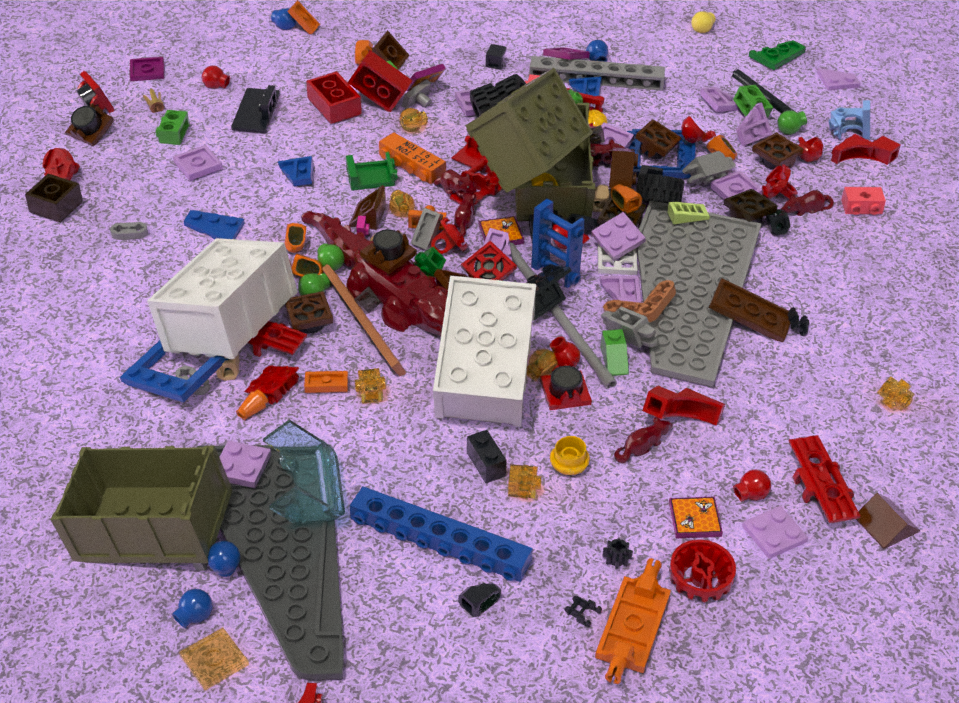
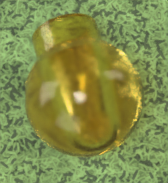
(412, 119)
(401, 203)
(541, 363)

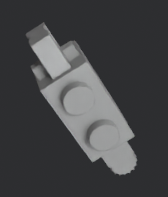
(708, 168)
(634, 326)

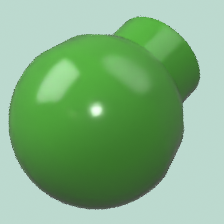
(791, 121)
(330, 255)
(313, 283)

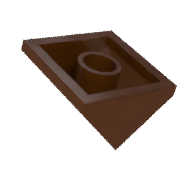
(390, 50)
(371, 207)
(885, 521)

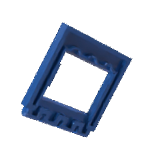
(685, 154)
(163, 384)

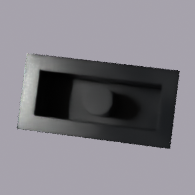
(486, 456)

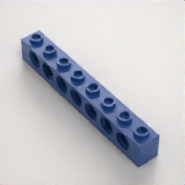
(441, 534)

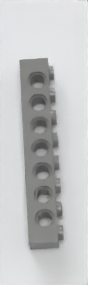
(611, 73)

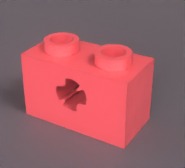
(863, 200)

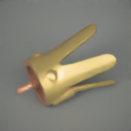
(155, 104)

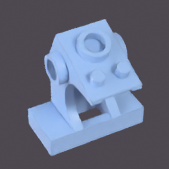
(861, 123)

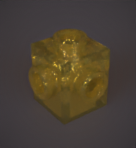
(367, 381)
(896, 393)
(523, 481)

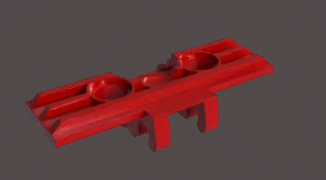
(486, 184)
(277, 337)
(833, 497)

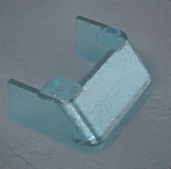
(316, 476)

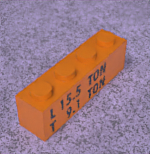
(412, 158)

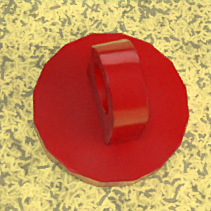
(60, 163)
(778, 182)
(451, 236)

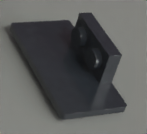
(256, 109)
(547, 288)

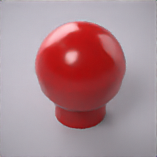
(215, 77)
(565, 352)
(753, 486)

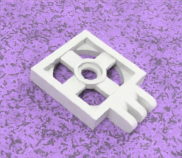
(617, 269)

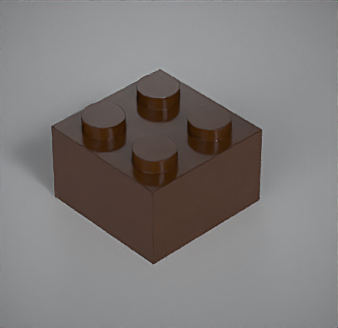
(622, 167)

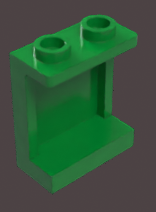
(371, 174)

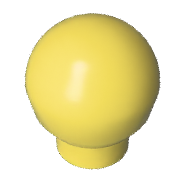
(703, 21)

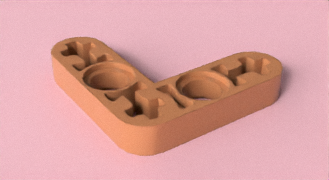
(649, 307)

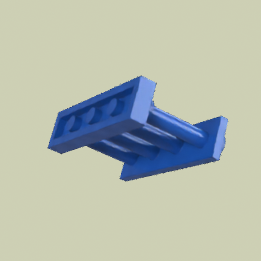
(542, 241)

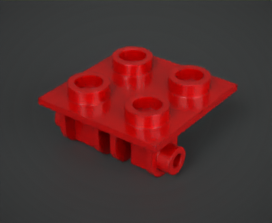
(469, 154)
(275, 382)

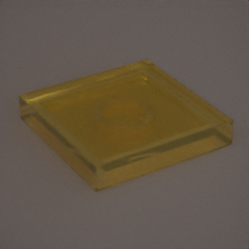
(213, 658)

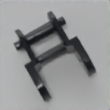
(801, 325)
(570, 610)

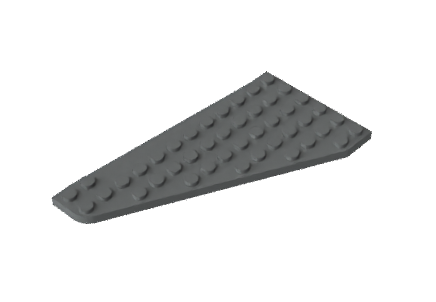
(289, 572)

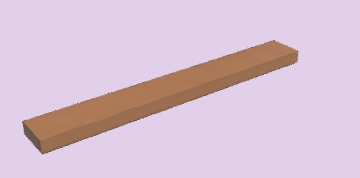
(364, 320)

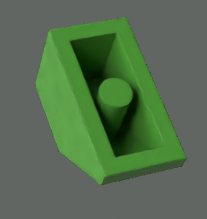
(615, 352)

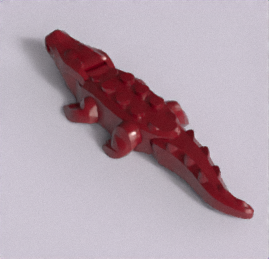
(406, 293)

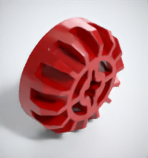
(704, 558)

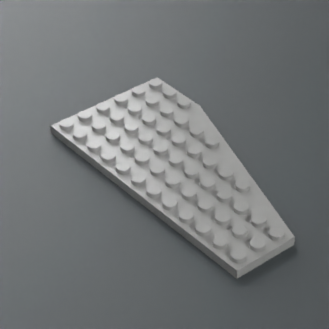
(695, 260)

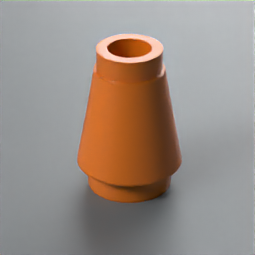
(252, 404)

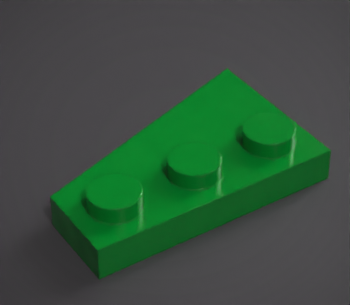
(778, 55)

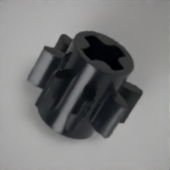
(617, 553)

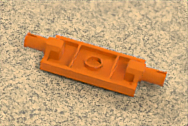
(633, 623)

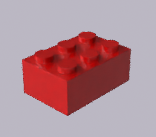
(379, 81)
(334, 97)

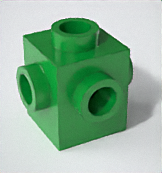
(429, 261)

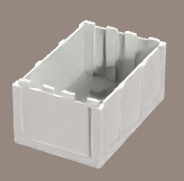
(223, 297)
(484, 350)

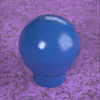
(283, 19)
(598, 50)
(224, 558)
(193, 607)

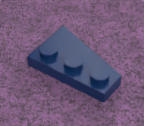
(214, 224)

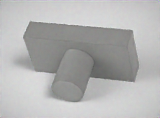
(418, 94)
(426, 229)

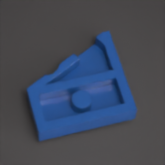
(588, 86)
(298, 170)

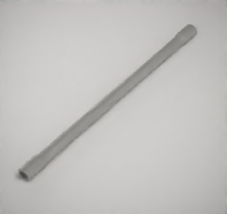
(602, 372)

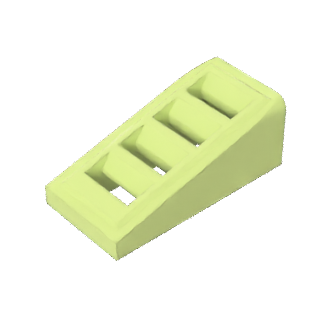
(686, 212)

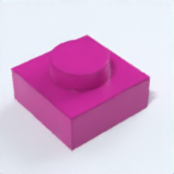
(362, 226)

